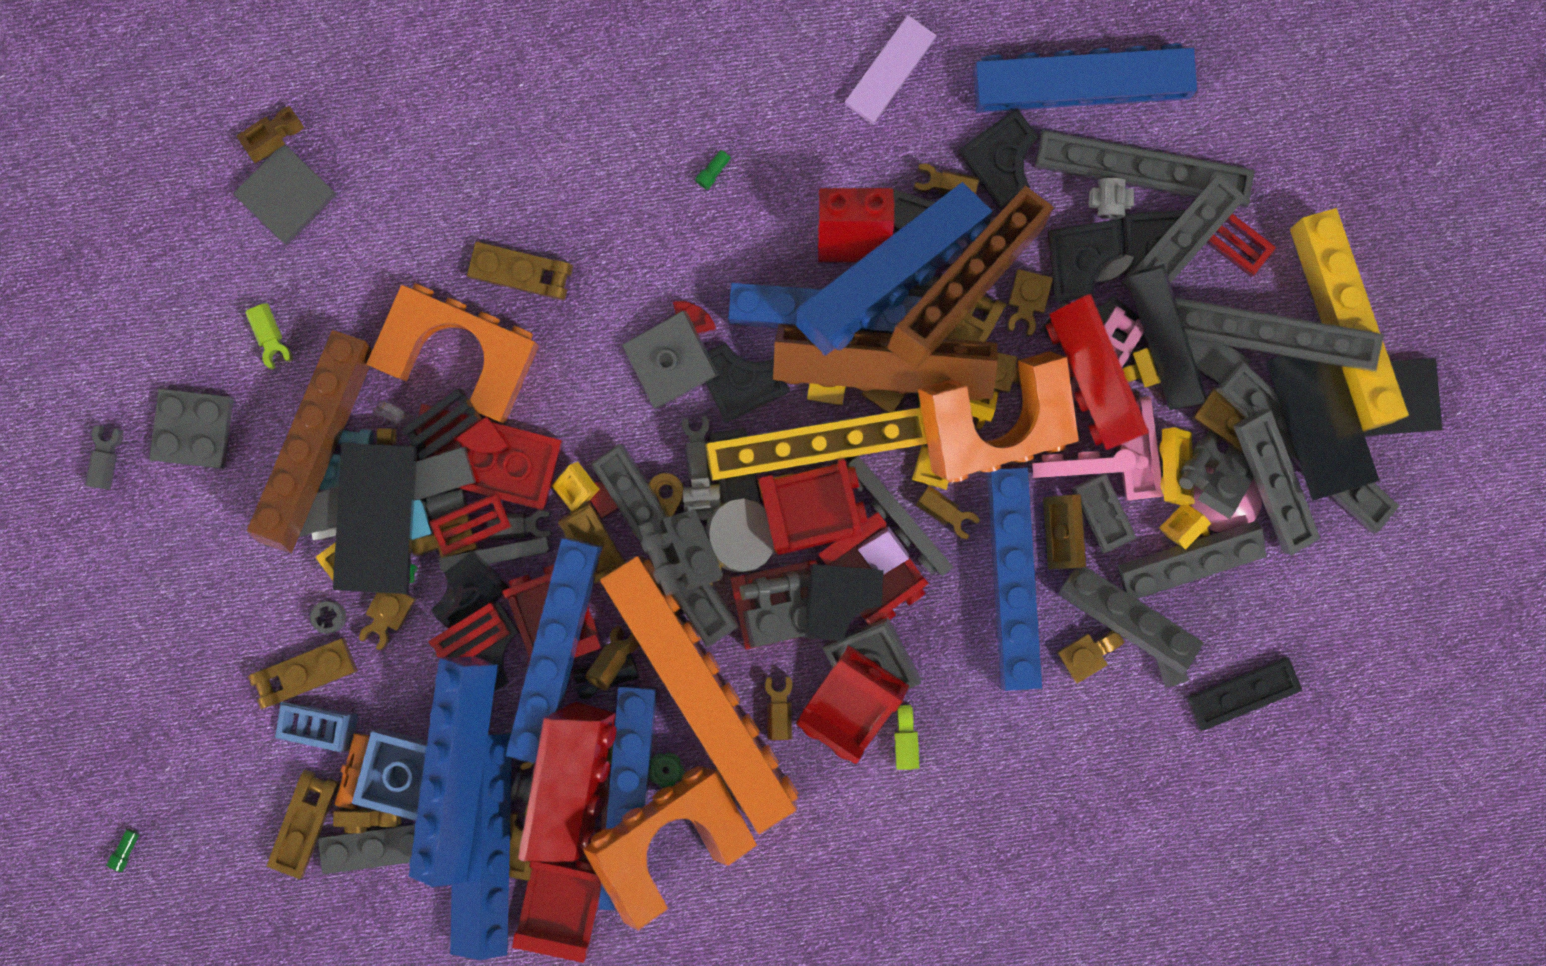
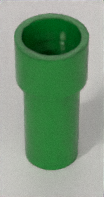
(707, 176)
(119, 858)

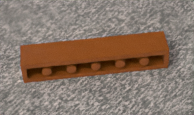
(970, 278)
(871, 365)
(310, 442)

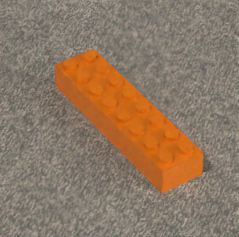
(701, 694)

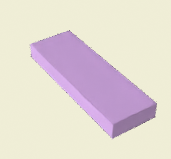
(890, 69)

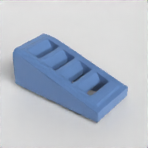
(338, 730)

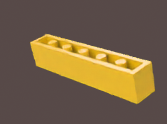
(1344, 303)
(815, 443)

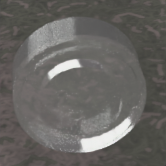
(391, 414)

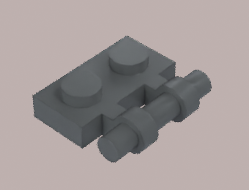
(1229, 480)
(689, 548)
(779, 621)

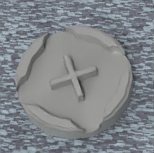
(740, 535)

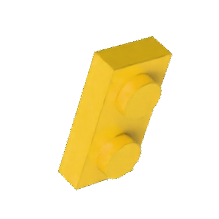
(1175, 451)

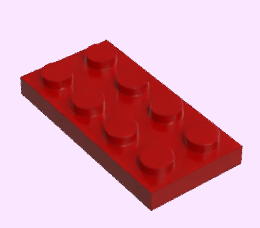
(517, 474)

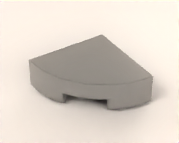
(1116, 269)

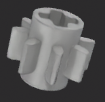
(1111, 198)
(702, 497)

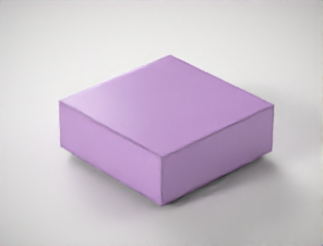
(883, 551)

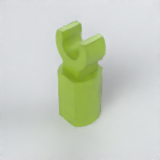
(267, 334)
(906, 740)

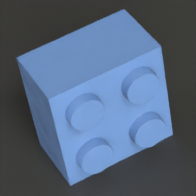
(391, 773)

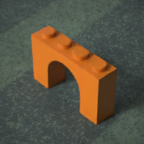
(419, 316)
(1044, 422)
(621, 852)

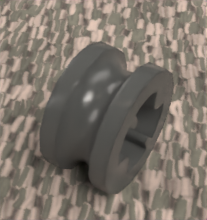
(318, 611)
(522, 787)

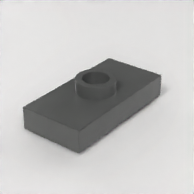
(1104, 513)

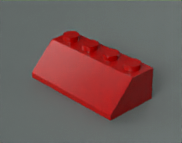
(1097, 372)
(567, 783)

